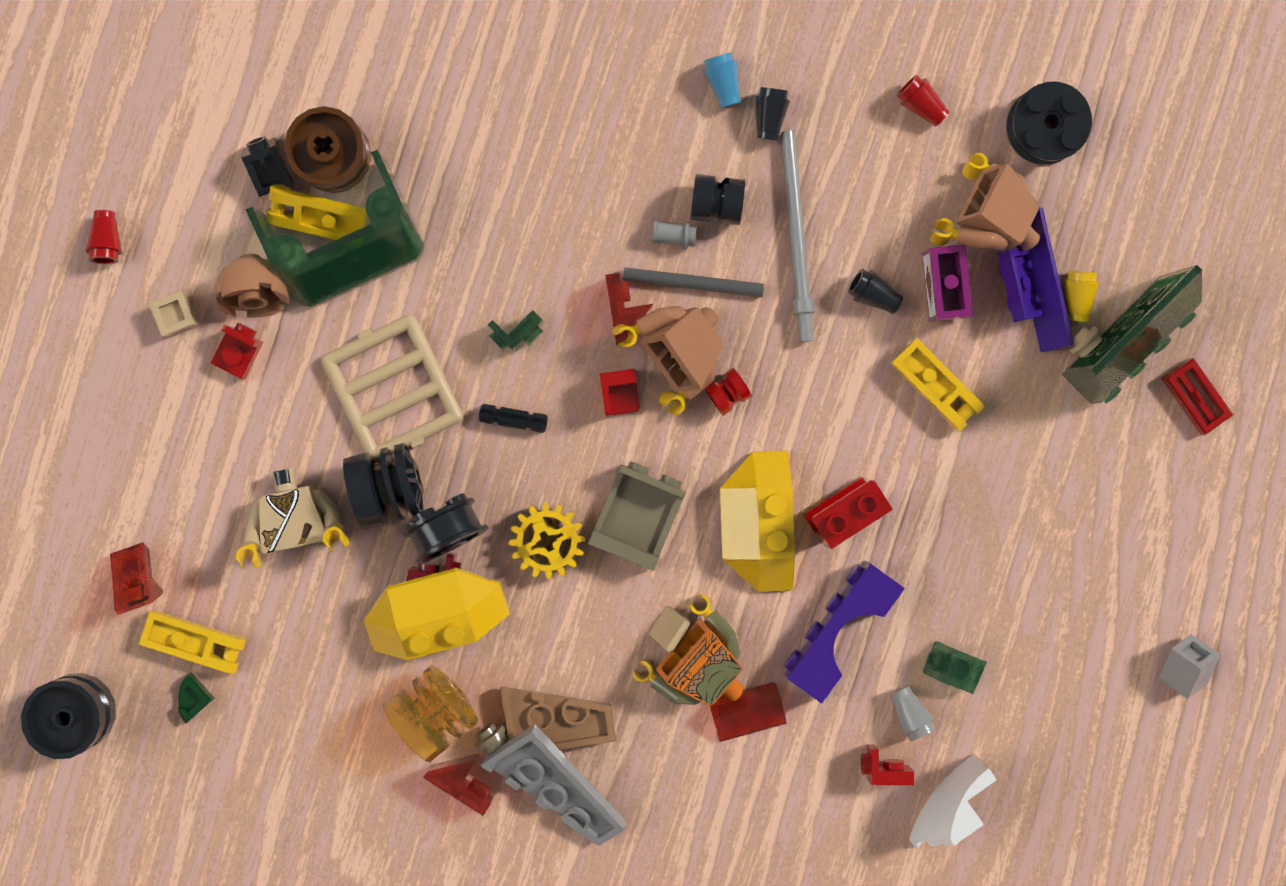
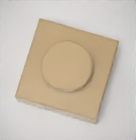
(173, 313)

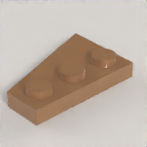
(562, 719)

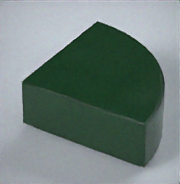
(192, 697)

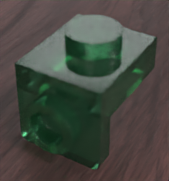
(526, 331)

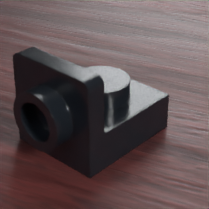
(265, 165)

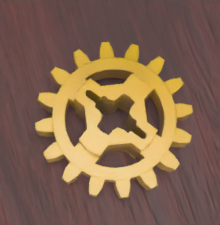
(554, 555)

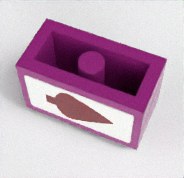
(947, 283)

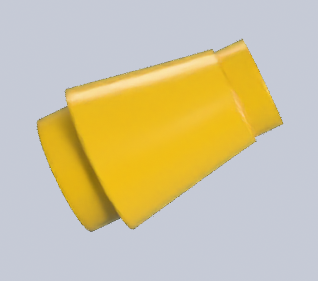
(1080, 294)

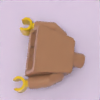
(996, 211)
(681, 346)

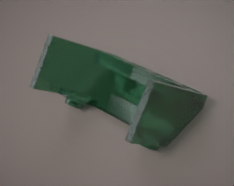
(349, 261)

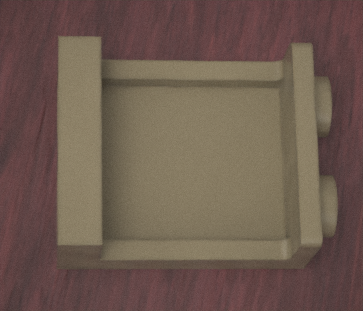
(637, 515)

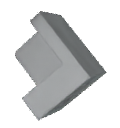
(1189, 666)

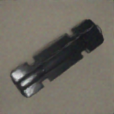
(513, 418)

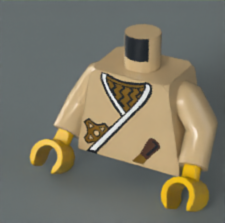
(290, 520)

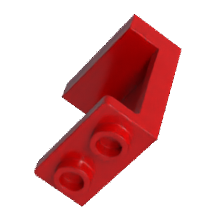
(847, 512)

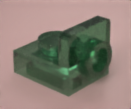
(954, 667)

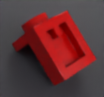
(237, 350)
(890, 773)

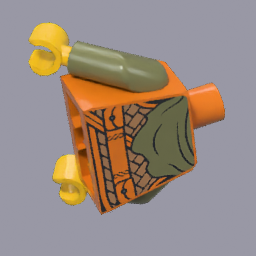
(700, 665)

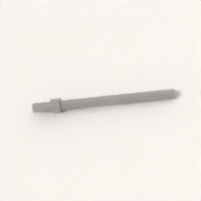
(803, 304)

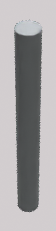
(693, 282)

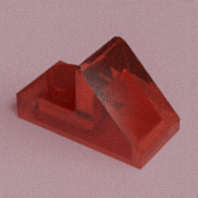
(618, 294)
(133, 578)
(451, 778)

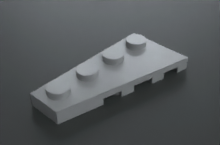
(544, 772)

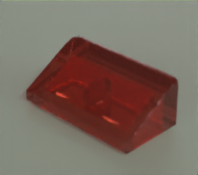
(752, 712)

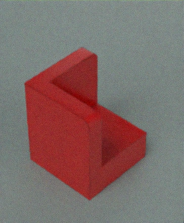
(619, 392)

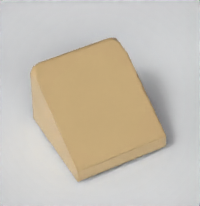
(669, 628)

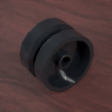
(68, 716)

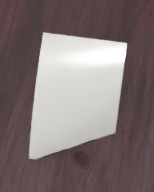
(947, 813)

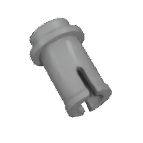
(674, 233)

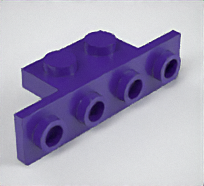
(1036, 290)

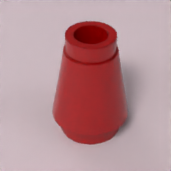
(922, 100)
(103, 238)

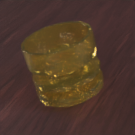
(424, 718)

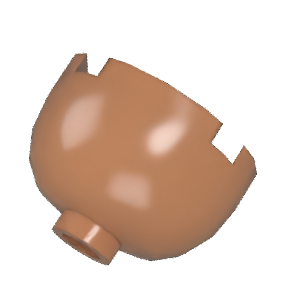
(252, 287)

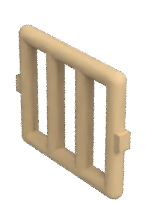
(422, 354)

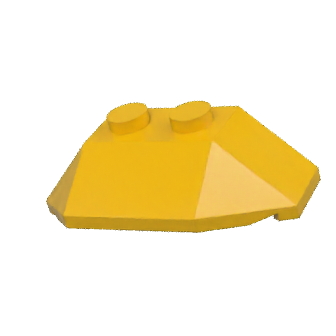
(760, 521)
(435, 613)

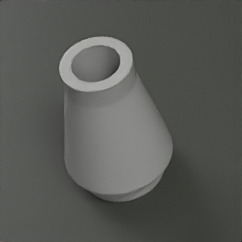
(912, 715)

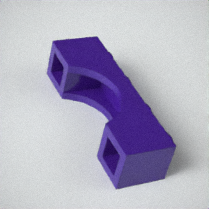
(866, 594)

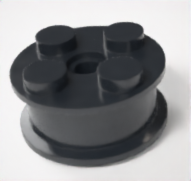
(1067, 114)
(445, 529)

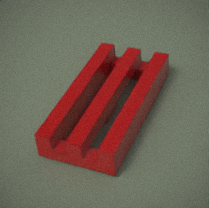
(1179, 372)

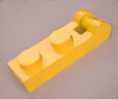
(314, 214)
(937, 384)
(191, 641)

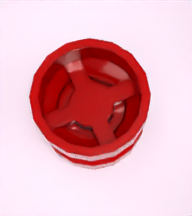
(734, 386)

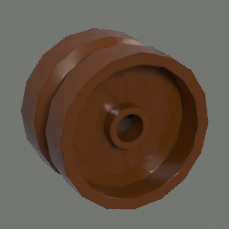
(311, 136)

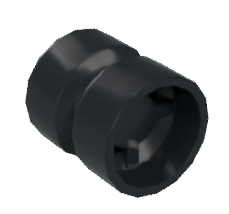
(717, 199)

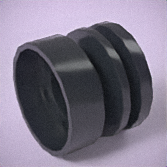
(379, 487)

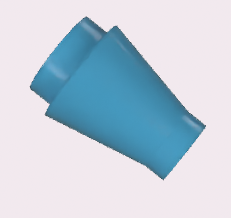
(723, 78)

